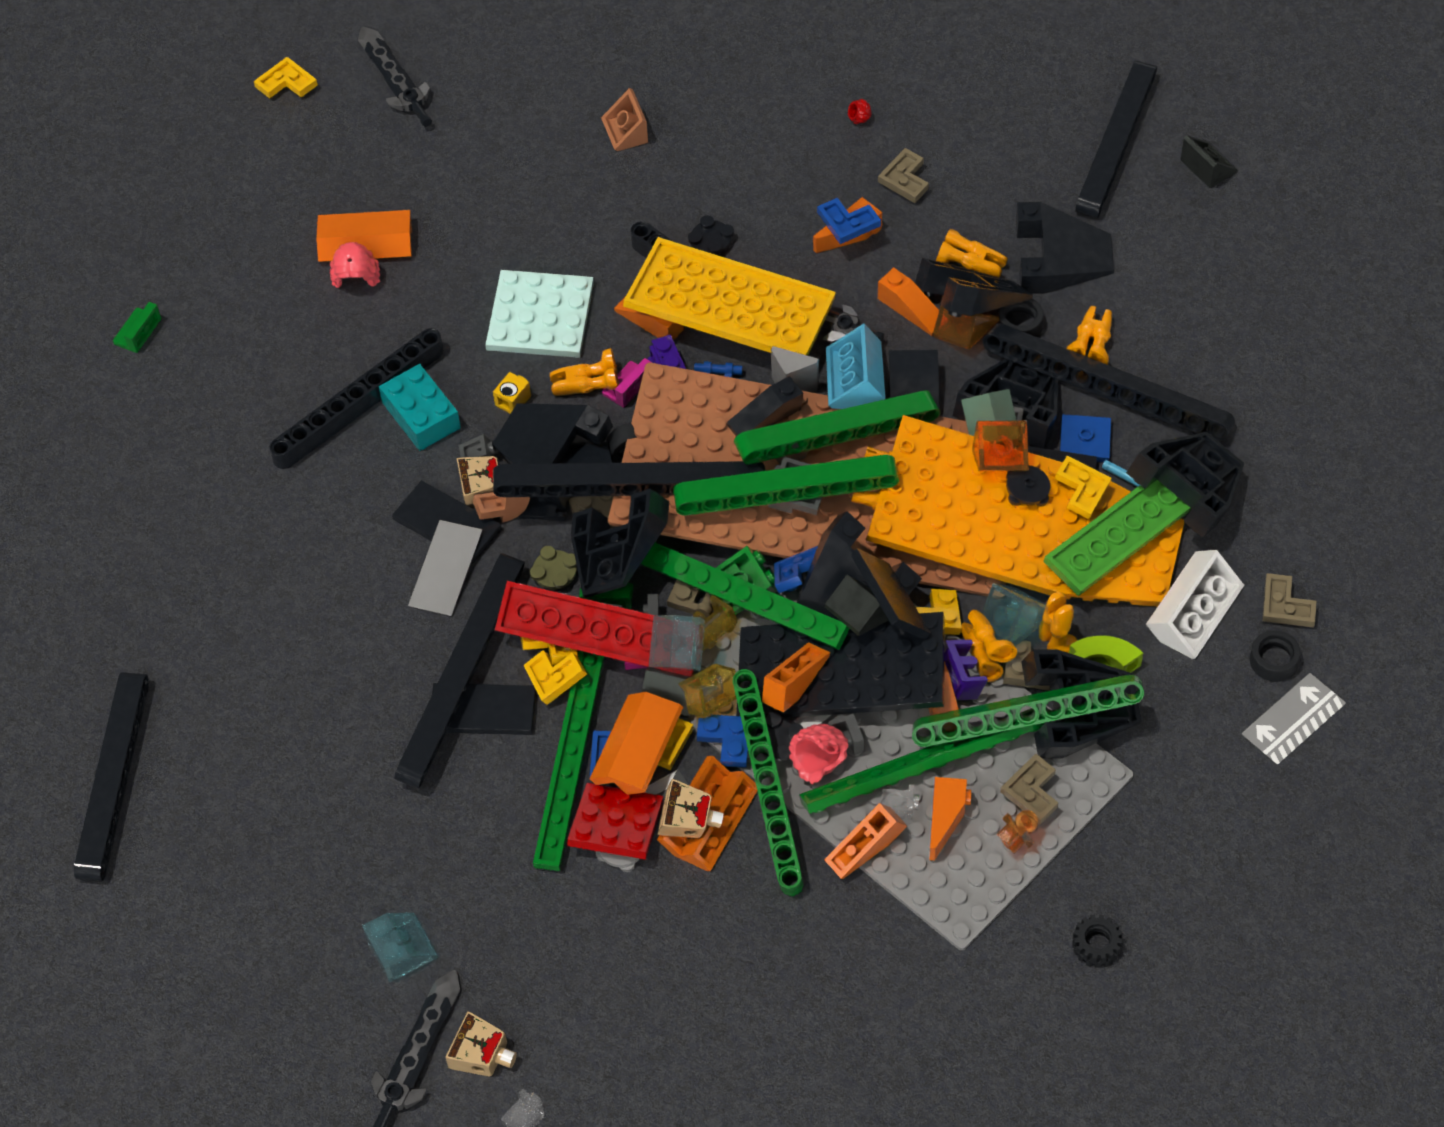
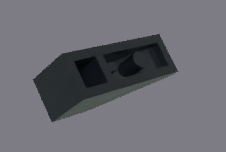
(769, 407)

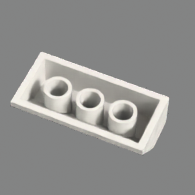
(1195, 603)

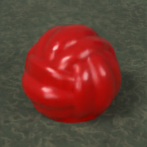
(859, 111)

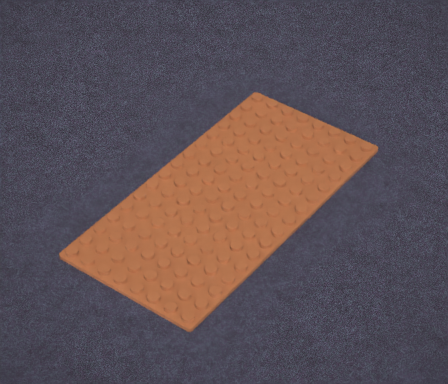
(685, 419)

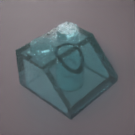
(1012, 613)
(677, 642)
(398, 943)

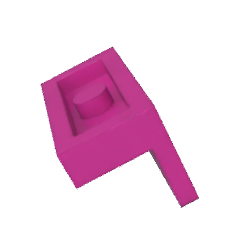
(629, 383)

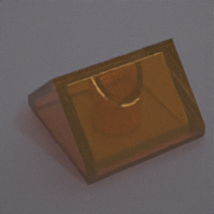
(963, 330)
(1001, 446)

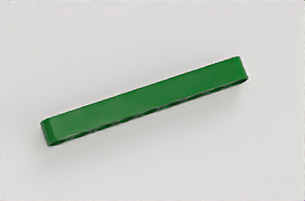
(834, 427)
(785, 485)
(1037, 701)
(771, 792)

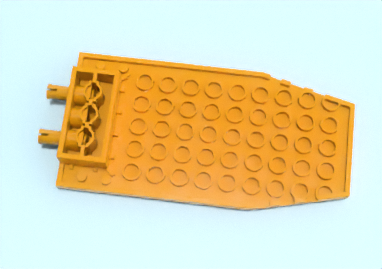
(966, 521)

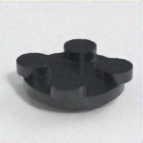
(711, 235)
(1028, 487)
(781, 732)

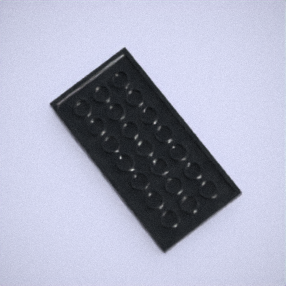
(868, 674)

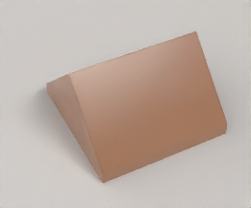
(626, 122)

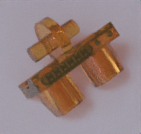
(1017, 832)

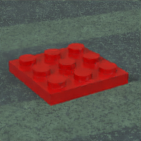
(615, 821)

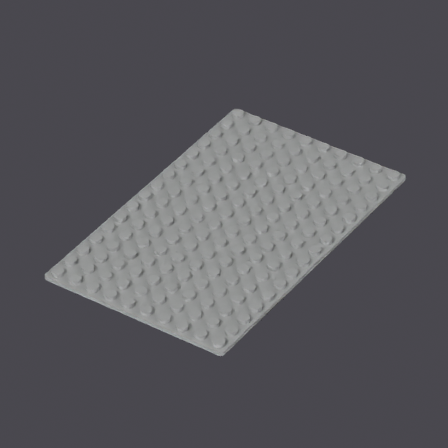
(974, 870)

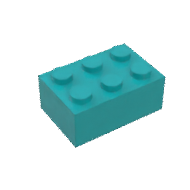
(419, 407)

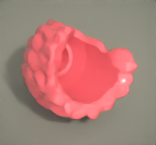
(362, 264)
(817, 751)

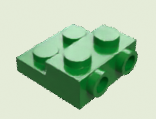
(748, 567)

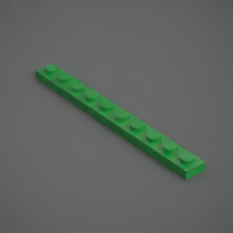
(746, 595)
(568, 765)
(905, 766)

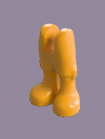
(977, 258)
(1093, 329)
(578, 379)
(1057, 623)
(986, 646)

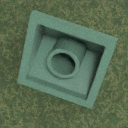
(988, 407)

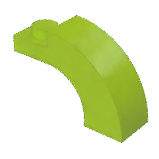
(1108, 651)

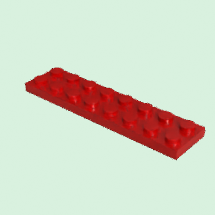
(577, 624)

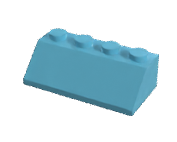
(855, 369)

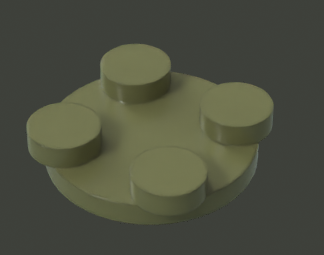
(554, 568)

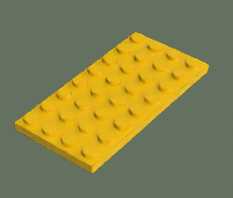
(729, 298)

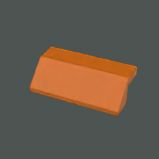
(380, 232)
(636, 742)
(729, 794)

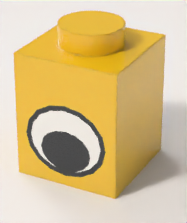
(510, 391)

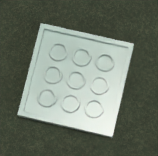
(540, 313)

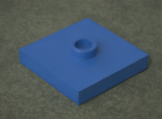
(1086, 436)

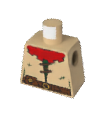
(476, 476)
(687, 812)
(479, 1048)

